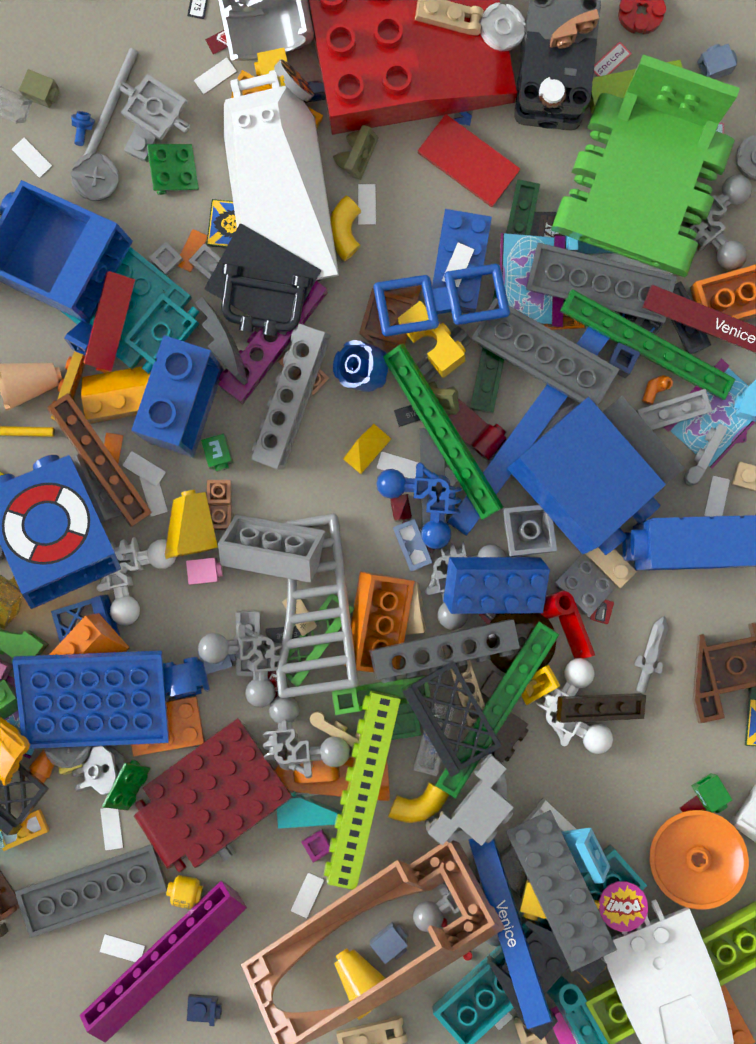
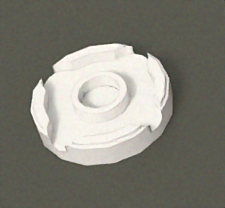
(502, 26)

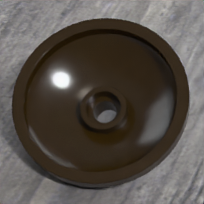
(524, 626)

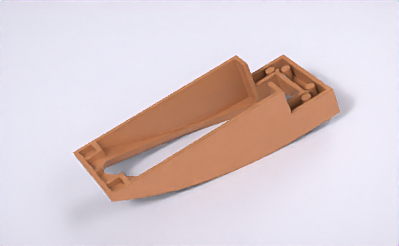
(399, 879)

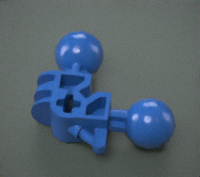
(436, 532)

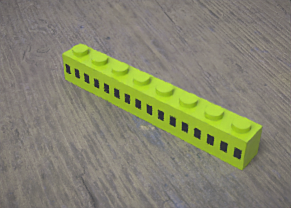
(363, 789)

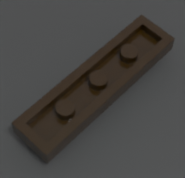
(600, 707)

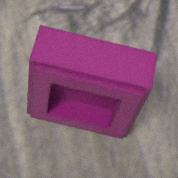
(316, 845)

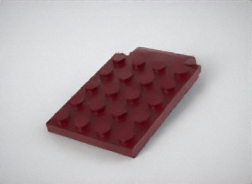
(210, 798)

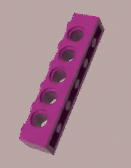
(271, 351)

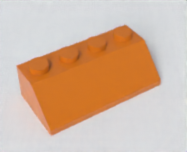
(379, 616)
(91, 636)

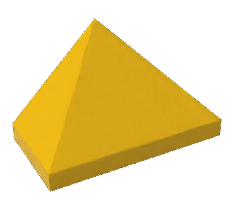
(367, 448)
(540, 685)

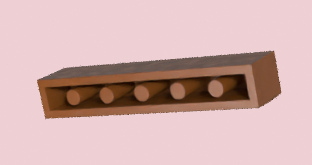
(99, 459)

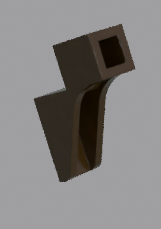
(513, 727)

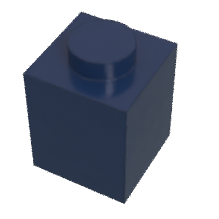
(624, 359)

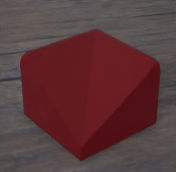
(401, 508)

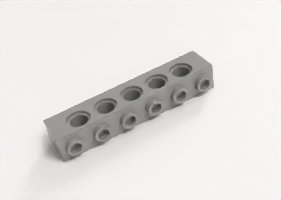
(301, 388)

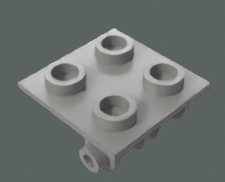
(586, 584)

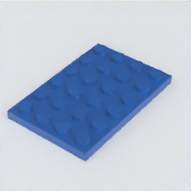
(91, 699)

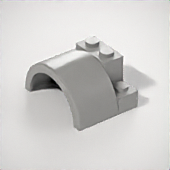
(268, 28)
(479, 811)

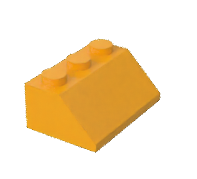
(113, 394)

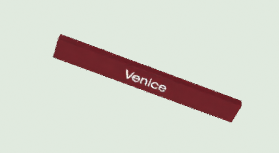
(701, 318)

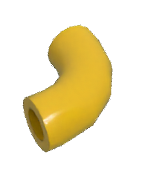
(341, 224)
(418, 808)

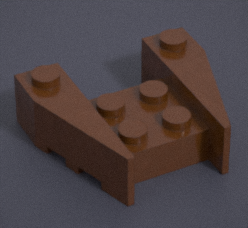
(722, 670)

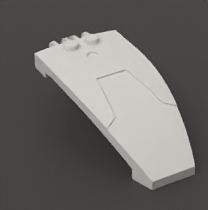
(669, 982)

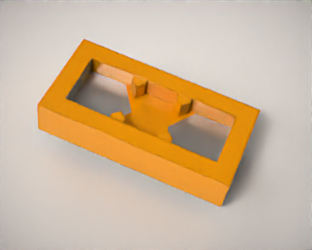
(32, 826)

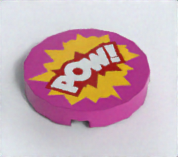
(623, 906)

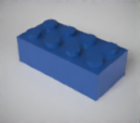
(470, 231)
(496, 585)

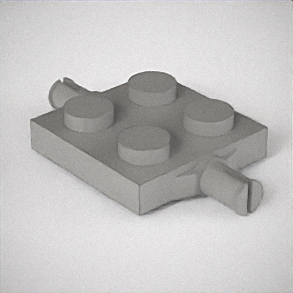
(154, 107)

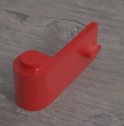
(563, 606)

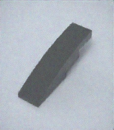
(224, 344)
(433, 461)

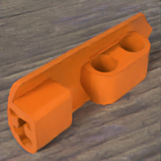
(327, 780)

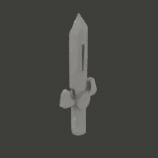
(652, 654)

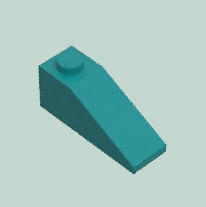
(305, 812)

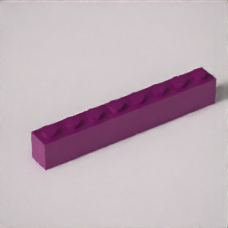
(162, 962)

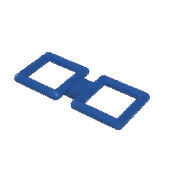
(441, 300)

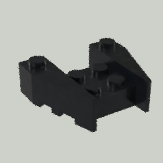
(549, 966)

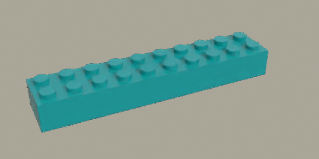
(479, 999)

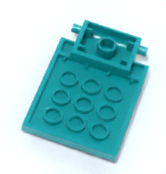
(152, 312)

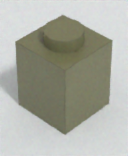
(39, 88)

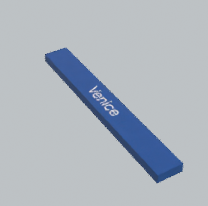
(512, 938)

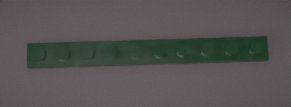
(490, 364)

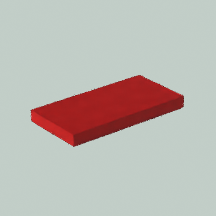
(468, 160)

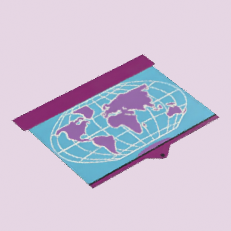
(516, 263)
(694, 430)

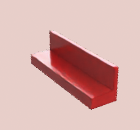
(109, 321)

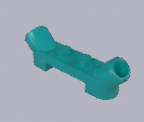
(575, 1012)

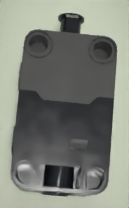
(569, 65)

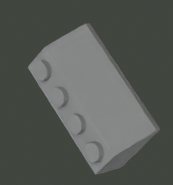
(271, 548)

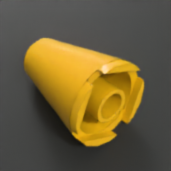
(356, 974)

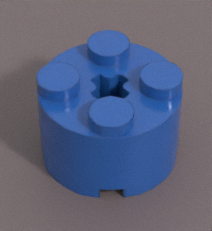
(360, 366)
(185, 679)

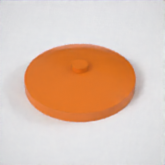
(699, 859)

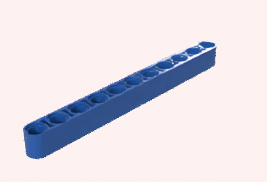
(522, 437)

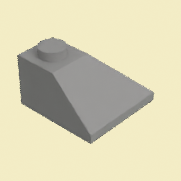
(529, 531)

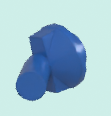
(82, 121)

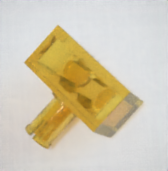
(9, 600)

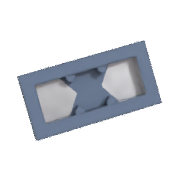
(412, 545)

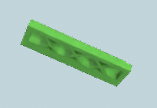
(318, 649)

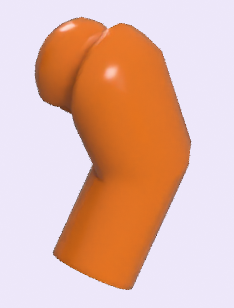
(655, 386)

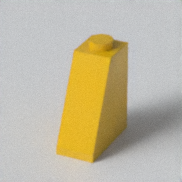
(190, 526)

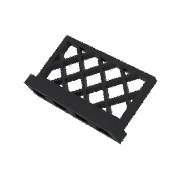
(432, 727)
(8, 823)

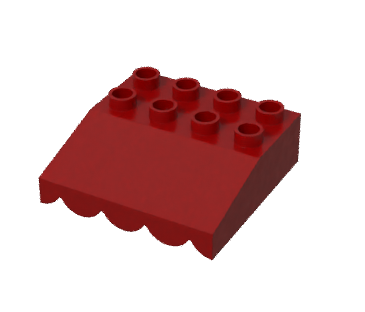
(395, 70)

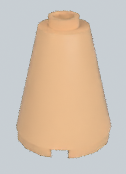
(26, 381)

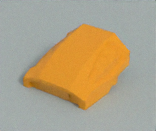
(12, 748)

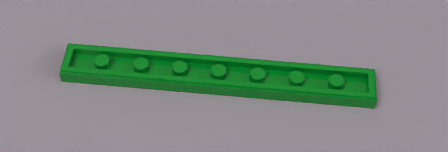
(648, 344)
(442, 431)
(502, 702)

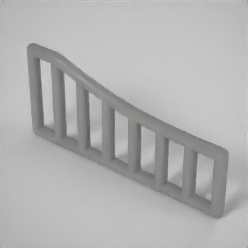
(342, 611)

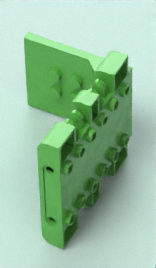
(649, 170)

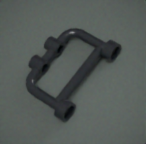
(247, 323)

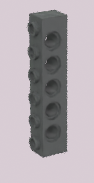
(503, 630)

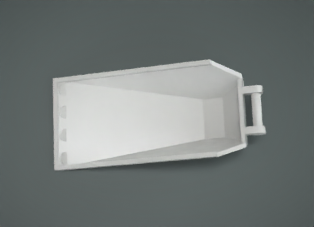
(278, 171)

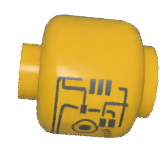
(184, 891)

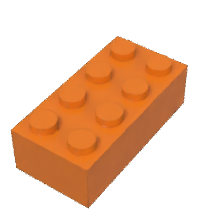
(729, 293)

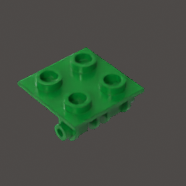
(172, 167)
(126, 786)

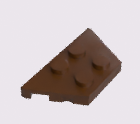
(397, 303)

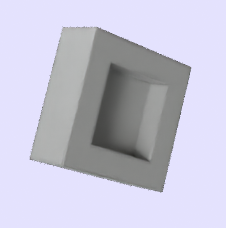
(166, 258)

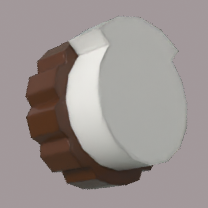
(552, 93)

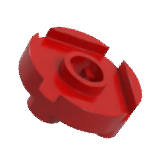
(641, 23)

